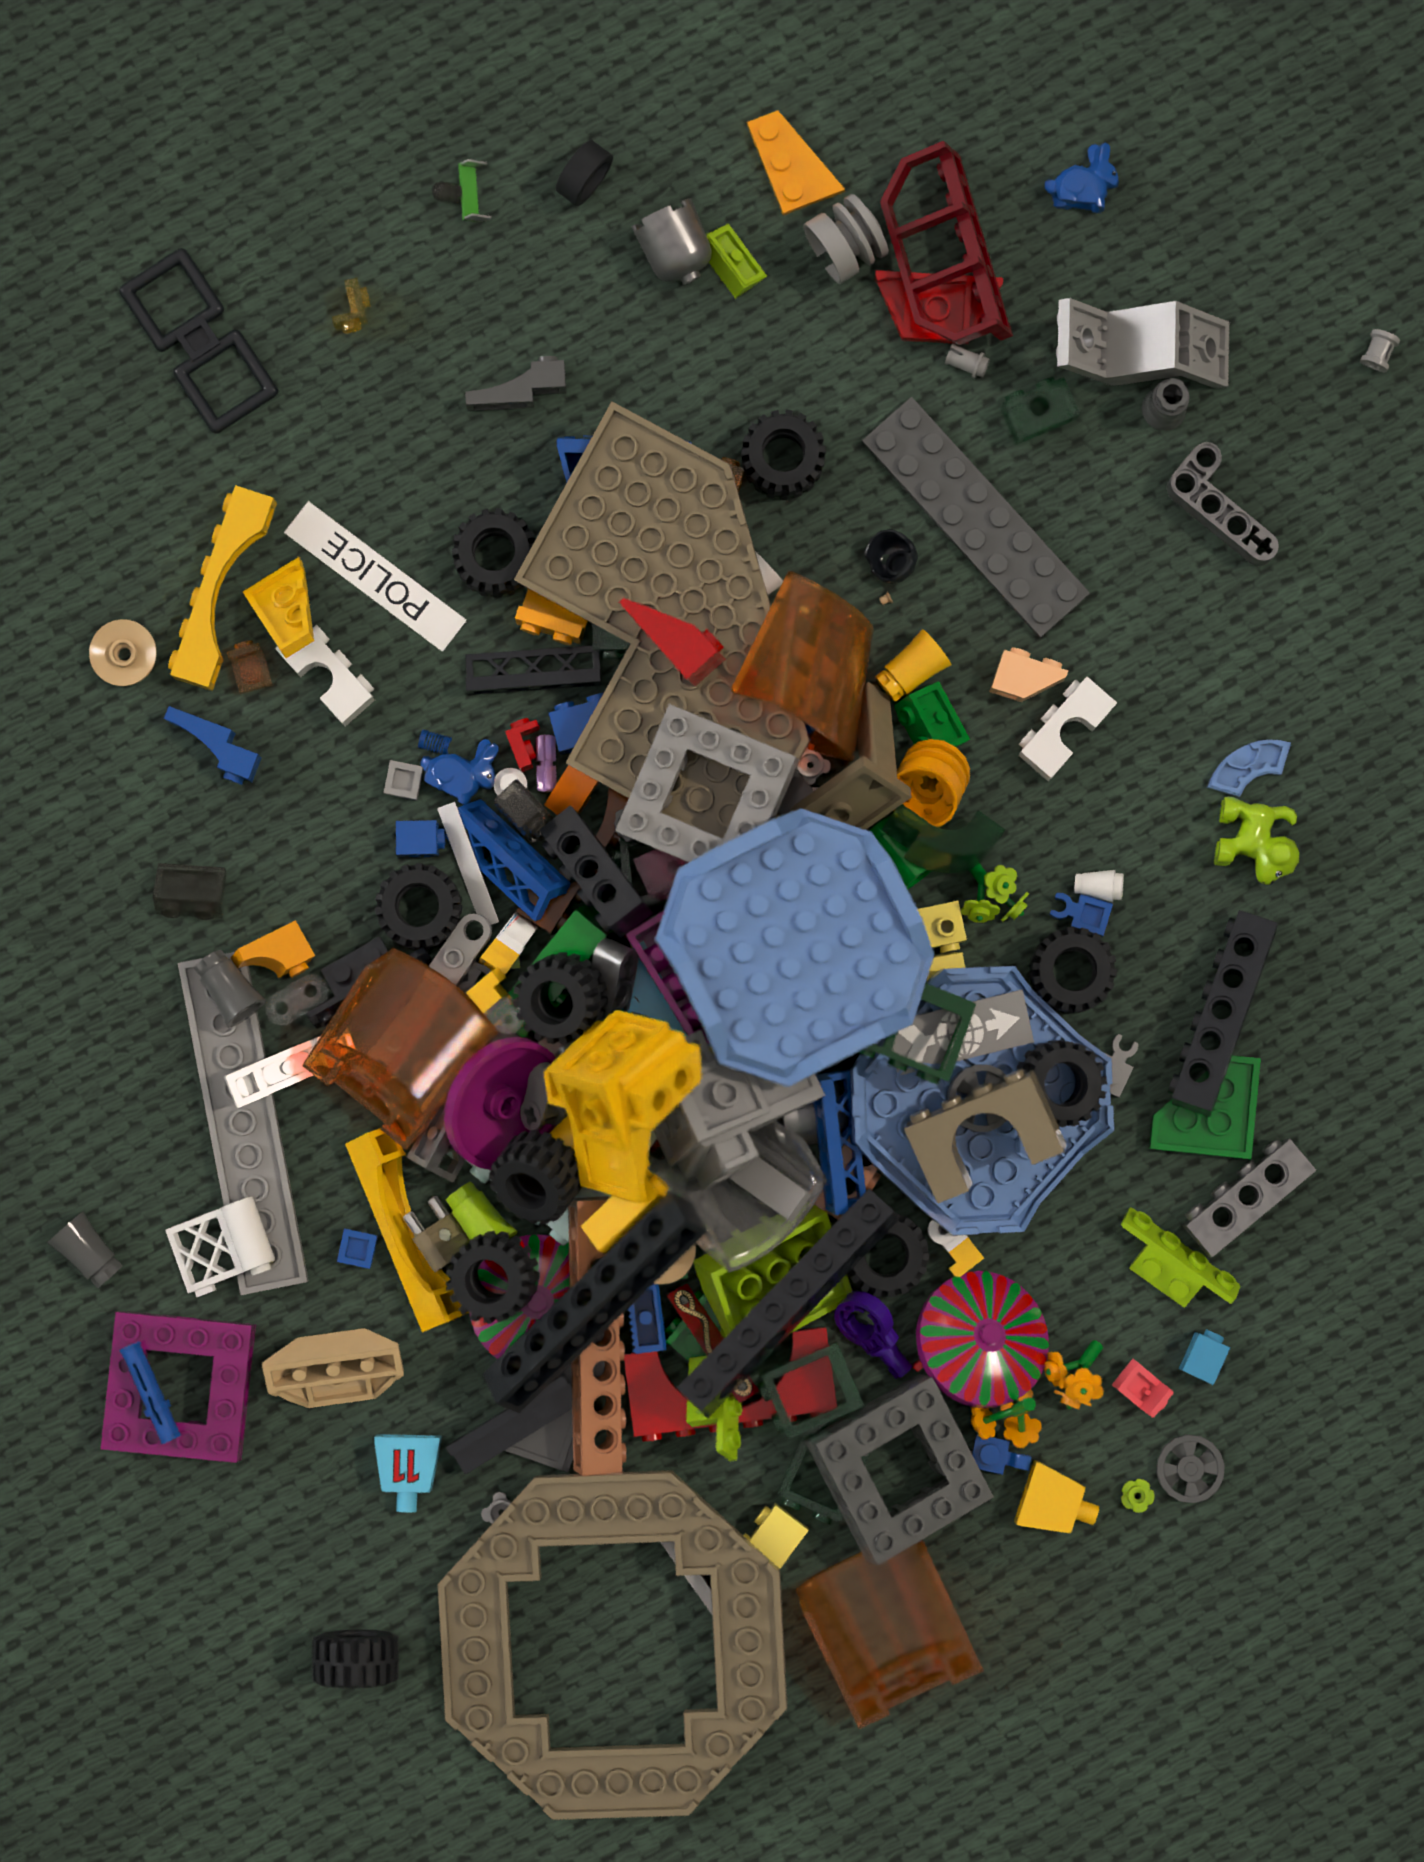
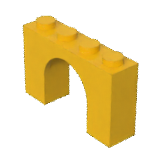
(618, 1214)

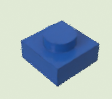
(357, 1248)

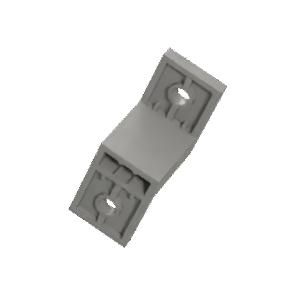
(1143, 343)

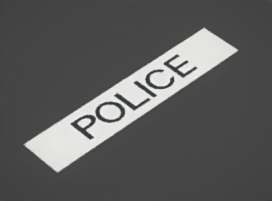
(375, 576)

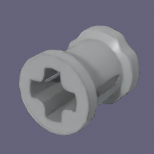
(1380, 350)

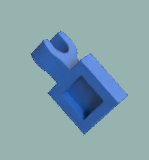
(993, 1455)

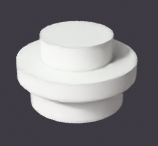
(506, 777)

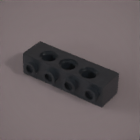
(627, 907)

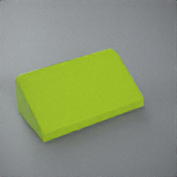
(733, 261)

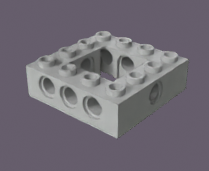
(680, 730)

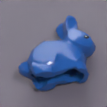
(1084, 186)
(458, 775)

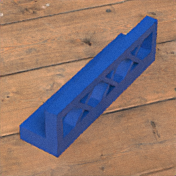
(511, 851)
(830, 1144)

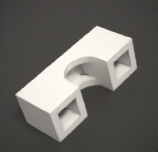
(347, 694)
(1084, 704)

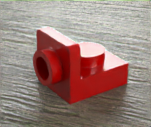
(522, 749)

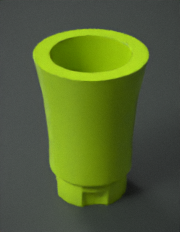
(476, 1212)

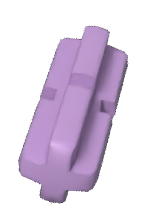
(546, 756)

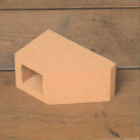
(1024, 677)

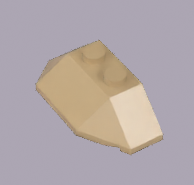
(333, 1368)

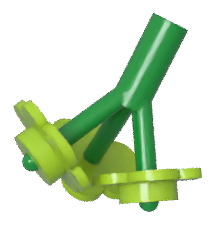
(999, 886)

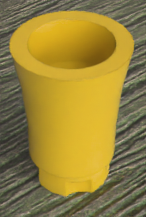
(912, 666)

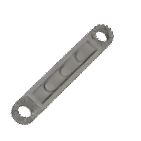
(459, 951)

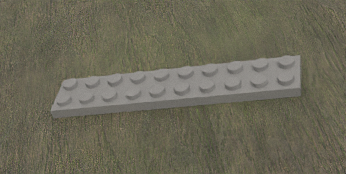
(244, 1138)

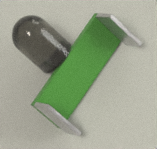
(465, 191)

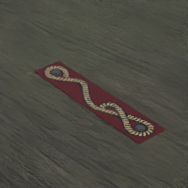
(705, 1331)

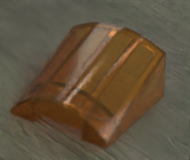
(812, 663)
(400, 1042)
(886, 1630)

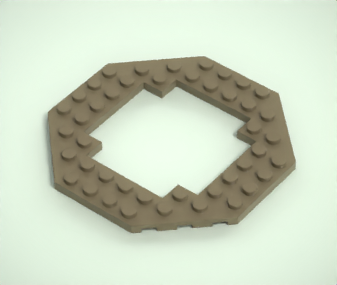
(613, 1778)

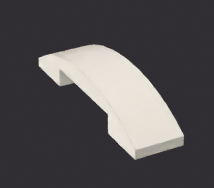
(270, 1074)

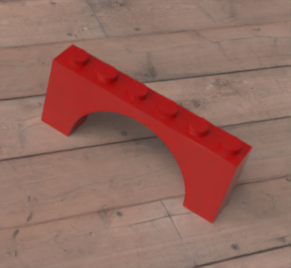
(662, 1408)

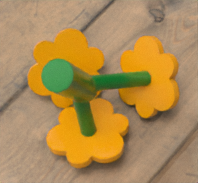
(1082, 1385)
(1018, 1428)

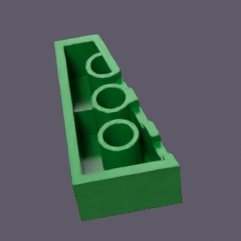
(578, 936)

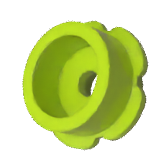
(1129, 1490)

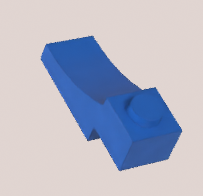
(233, 760)

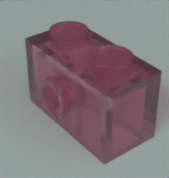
(658, 872)

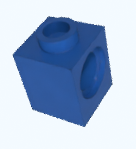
(419, 838)

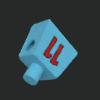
(407, 1466)

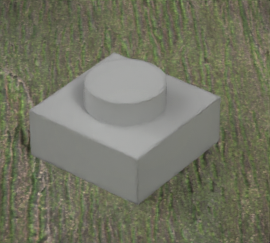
(403, 780)

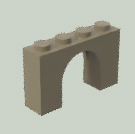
(1016, 1100)

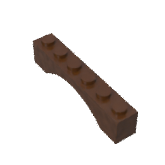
(556, 911)

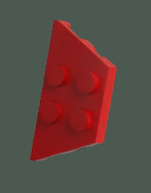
(946, 305)

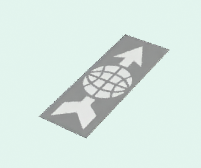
(994, 1026)

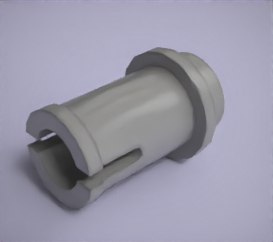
(967, 361)

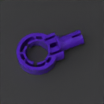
(875, 1339)

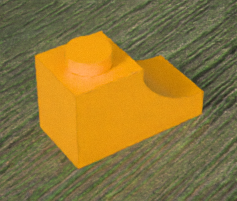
(279, 951)

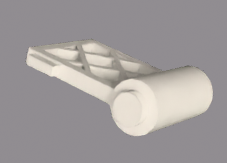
(244, 1241)

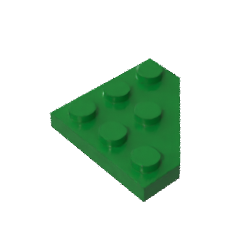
(1229, 1128)

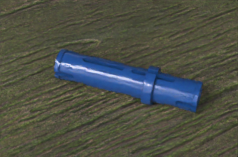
(150, 1393)

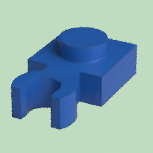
(1086, 914)

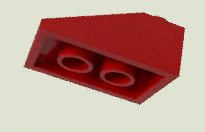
(683, 643)

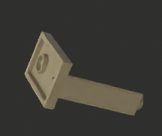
(869, 785)

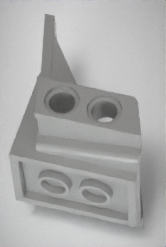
(712, 1123)

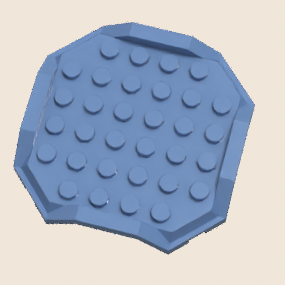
(796, 946)
(1004, 1181)

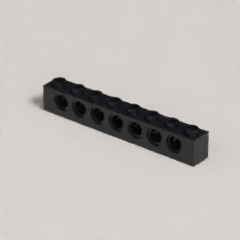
(595, 1302)
(788, 1303)

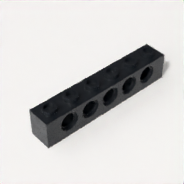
(1202, 1096)

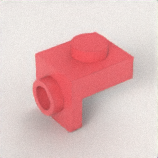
(1142, 1388)

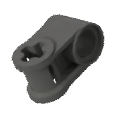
(535, 1109)

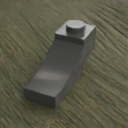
(544, 377)

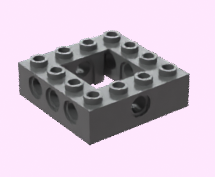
(839, 1452)

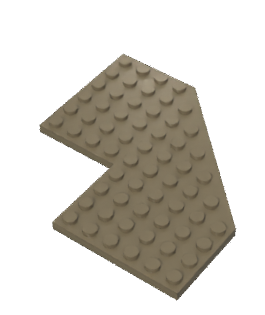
(669, 532)

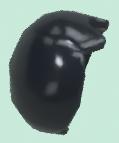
(900, 549)

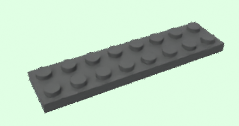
(975, 517)

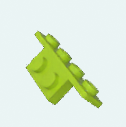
(1174, 1266)
(725, 1417)

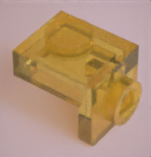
(358, 301)

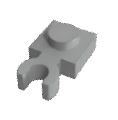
(1120, 1070)

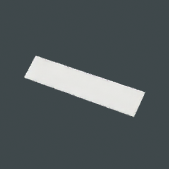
(467, 862)

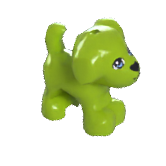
(1272, 855)

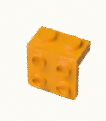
(545, 616)

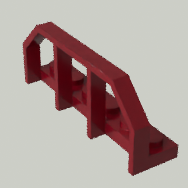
(968, 231)

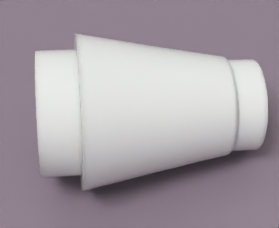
(1100, 885)

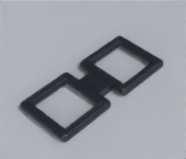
(198, 340)

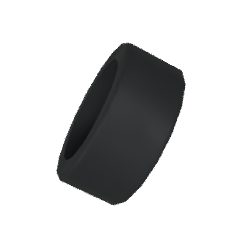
(584, 173)

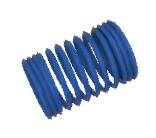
(424, 733)

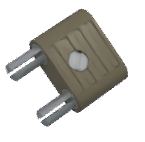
(439, 1240)

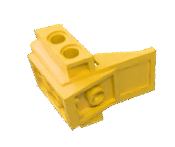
(616, 1091)

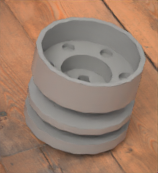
(851, 235)

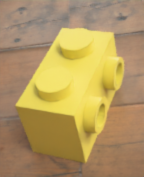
(944, 926)

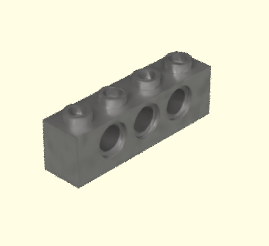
(1293, 1171)

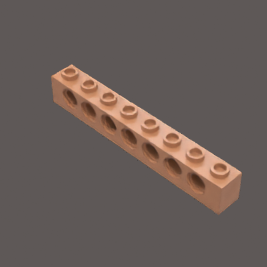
(609, 1456)

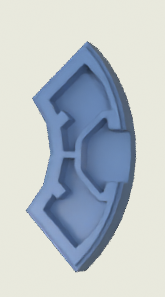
(1248, 763)

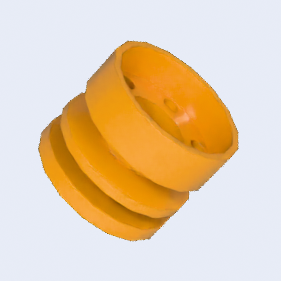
(936, 778)

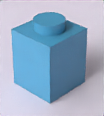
(1205, 1356)

